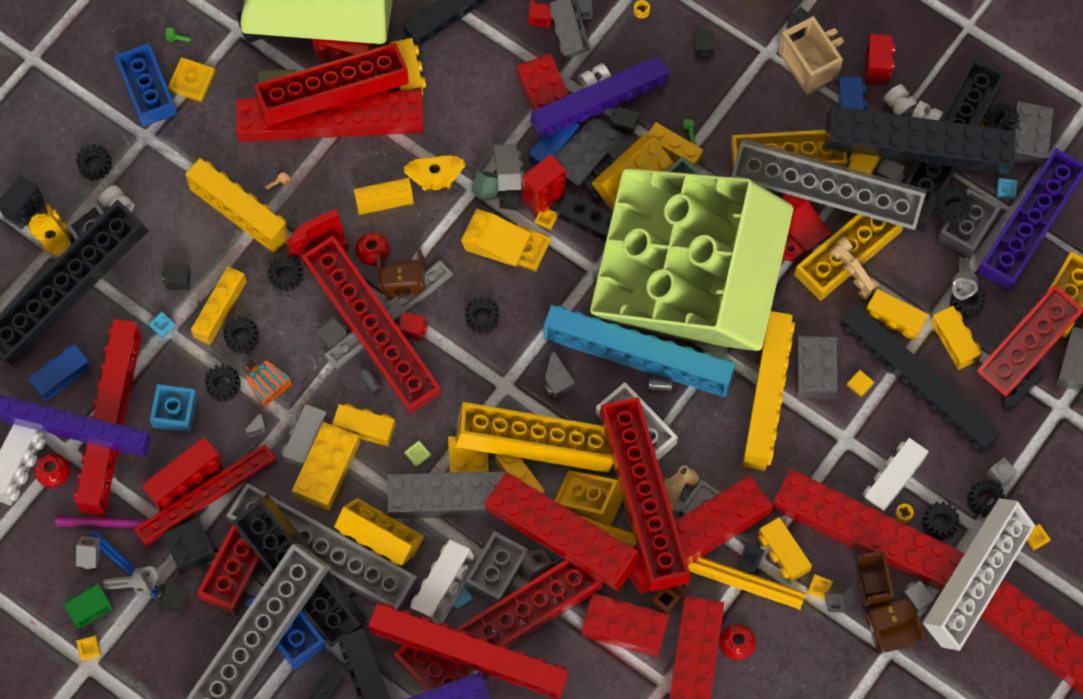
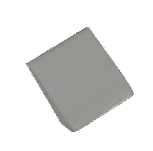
(256, 427)

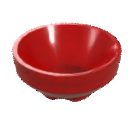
(368, 256)
(57, 476)
(734, 651)

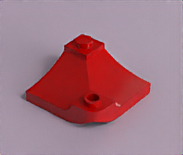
(805, 229)
(315, 232)

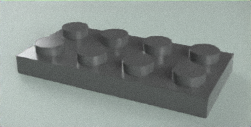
(587, 149)

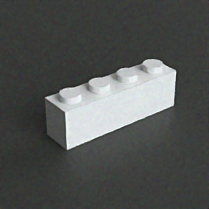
(895, 476)

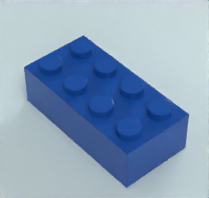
(145, 85)
(299, 641)

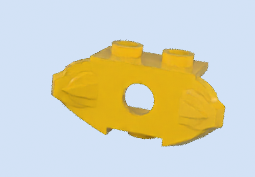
(449, 167)
(52, 221)

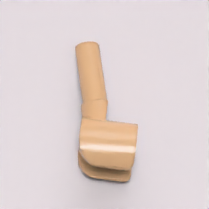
(282, 178)

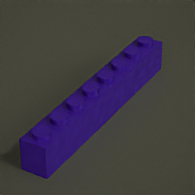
(599, 97)
(74, 426)

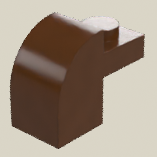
(669, 598)

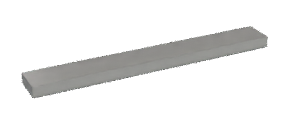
(349, 345)

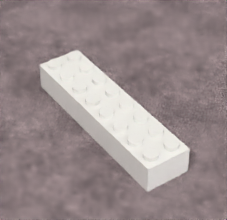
(979, 574)

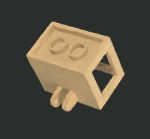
(813, 57)

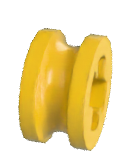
(645, 5)
(910, 511)

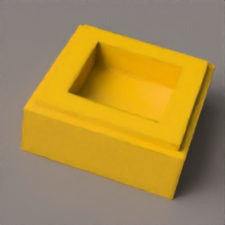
(546, 219)
(860, 383)
(1038, 537)
(819, 586)
(88, 648)

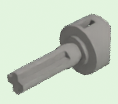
(965, 282)
(140, 580)

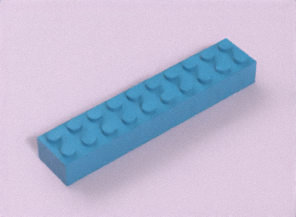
(638, 350)

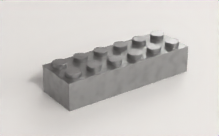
(440, 494)

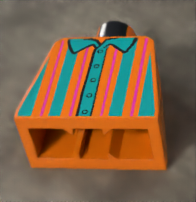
(266, 381)

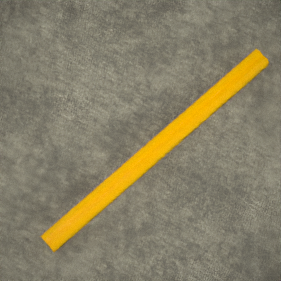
(724, 573)

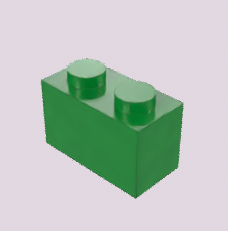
(87, 606)

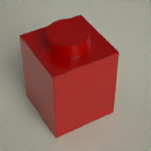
(413, 326)

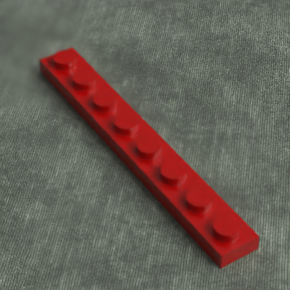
(205, 494)

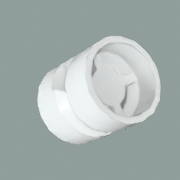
(598, 72)
(899, 100)
(923, 111)
(113, 193)

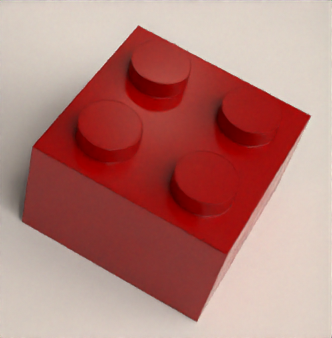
(879, 59)

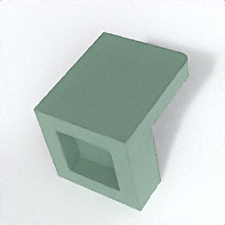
(485, 185)

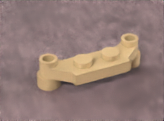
(852, 266)
(676, 483)

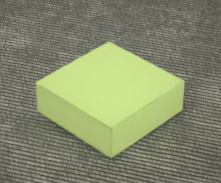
(417, 454)

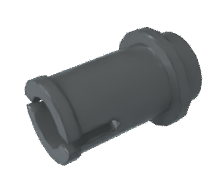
(371, 381)
(659, 384)

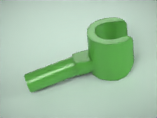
(172, 36)
(688, 124)

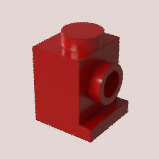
(539, 14)

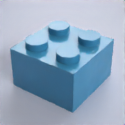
(173, 408)

